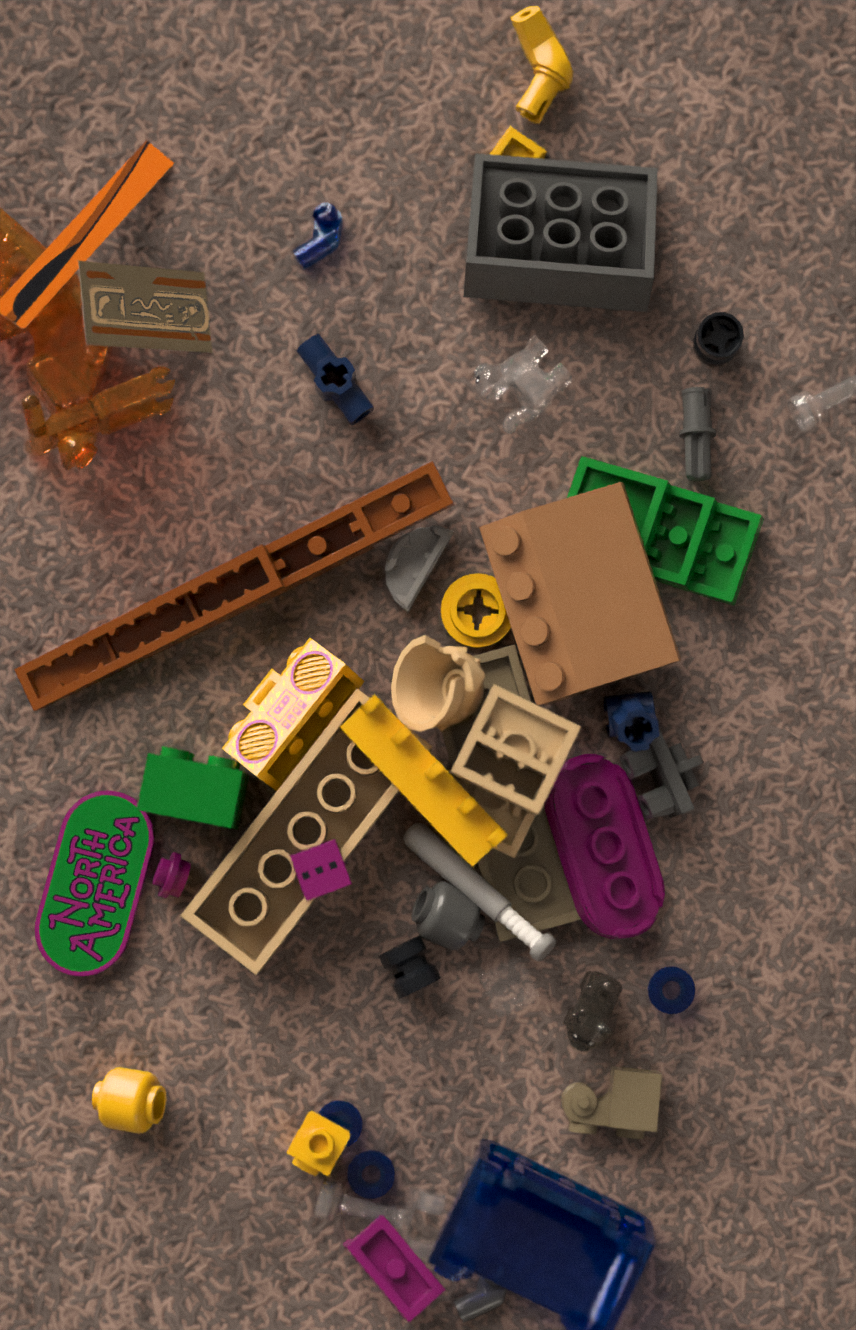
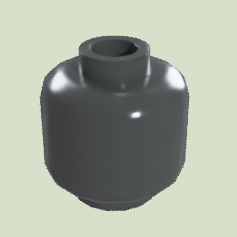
(447, 916)

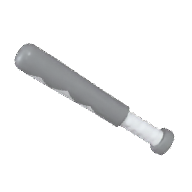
(461, 875)

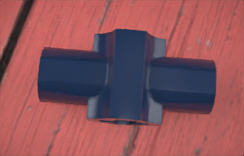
(347, 398)

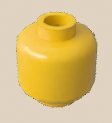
(129, 1100)

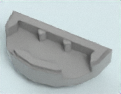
(413, 561)

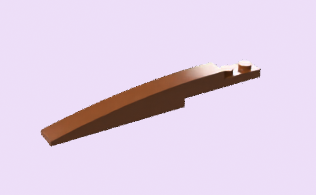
(235, 587)

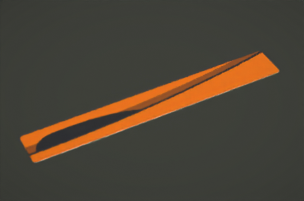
(83, 235)

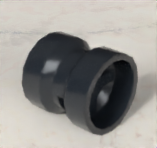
(722, 332)
(409, 967)

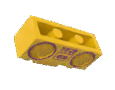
(290, 712)

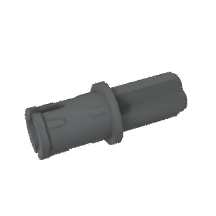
(697, 432)

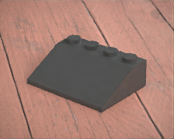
(561, 233)

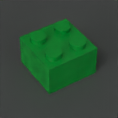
(193, 790)

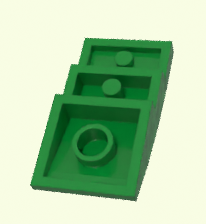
(686, 534)

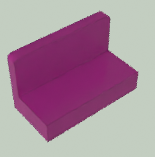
(394, 1268)

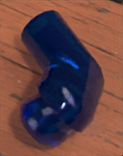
(325, 236)

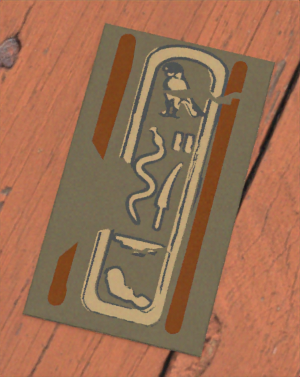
(144, 307)

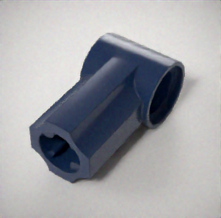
(632, 719)

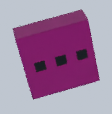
(320, 869)

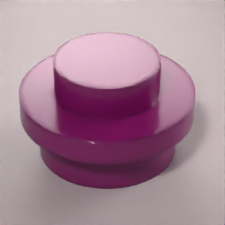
(171, 875)

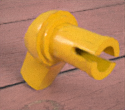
(547, 59)

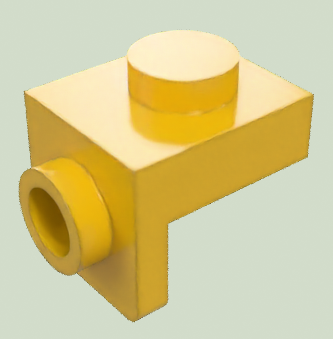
(318, 1144)

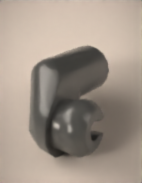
(484, 1299)

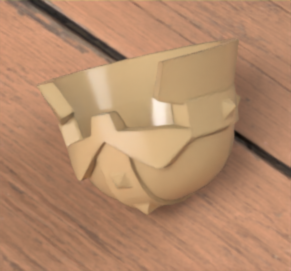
(435, 685)

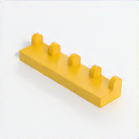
(423, 780)

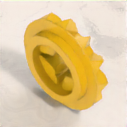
(460, 625)

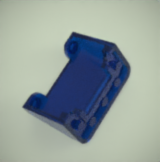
(543, 1238)

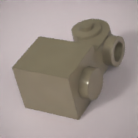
(628, 1105)

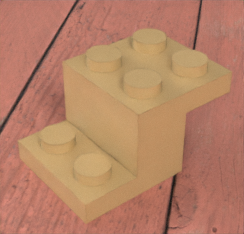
(513, 761)

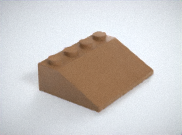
(579, 594)

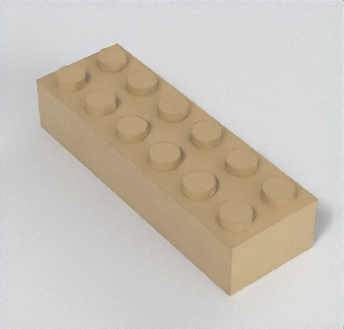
(255, 891)

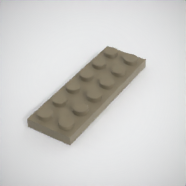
(535, 877)

